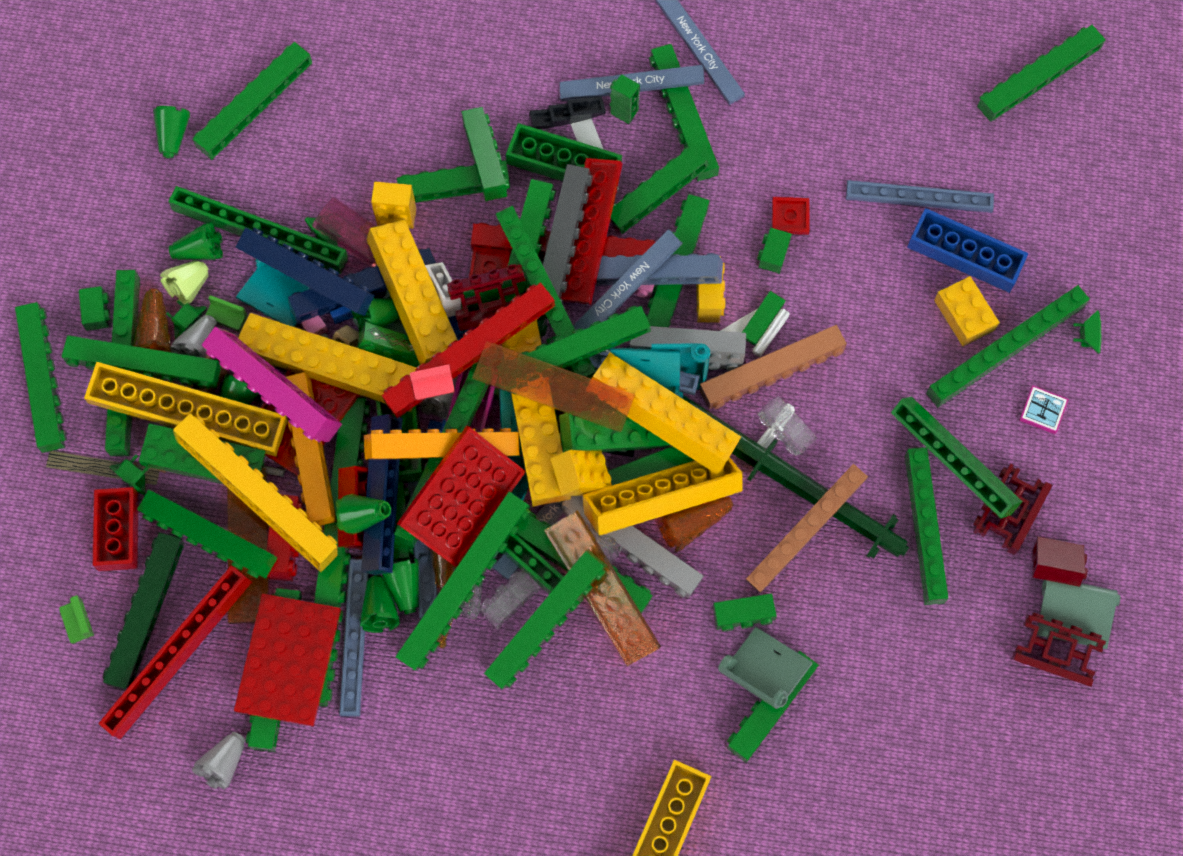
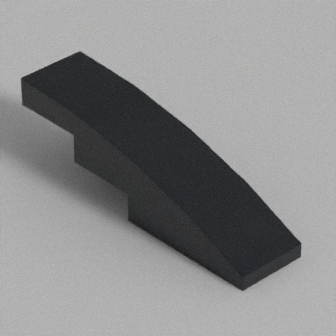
(564, 114)

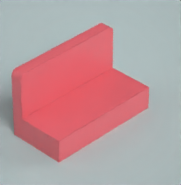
(432, 382)

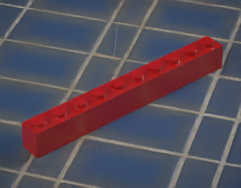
(494, 238)
(468, 350)
(174, 653)

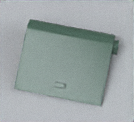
(1083, 606)
(765, 668)

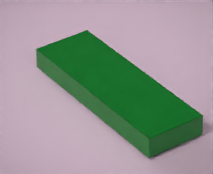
(763, 317)

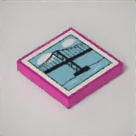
(1043, 409)

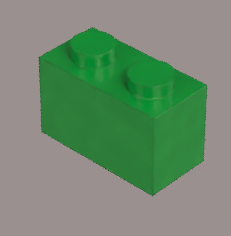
(774, 250)
(94, 308)

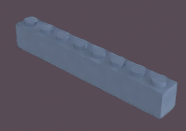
(675, 270)

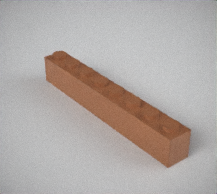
(772, 367)
(806, 528)

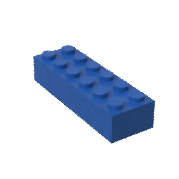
(967, 250)

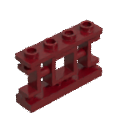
(480, 284)
(1025, 515)
(1053, 664)

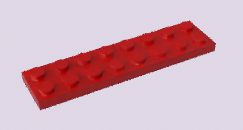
(592, 230)

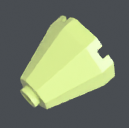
(185, 280)

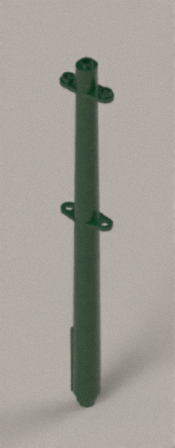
(807, 488)

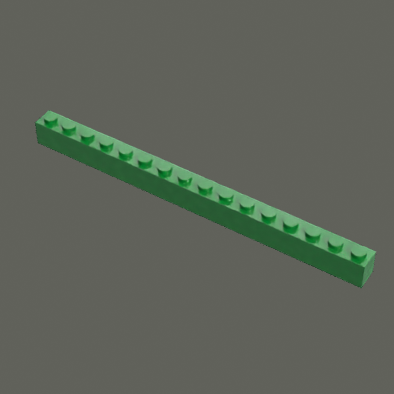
(332, 579)

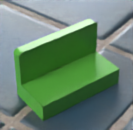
(226, 313)
(76, 620)

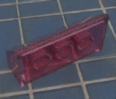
(346, 229)

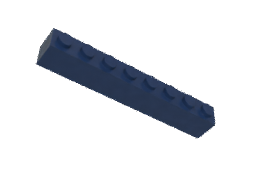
(304, 271)
(312, 303)
(382, 485)

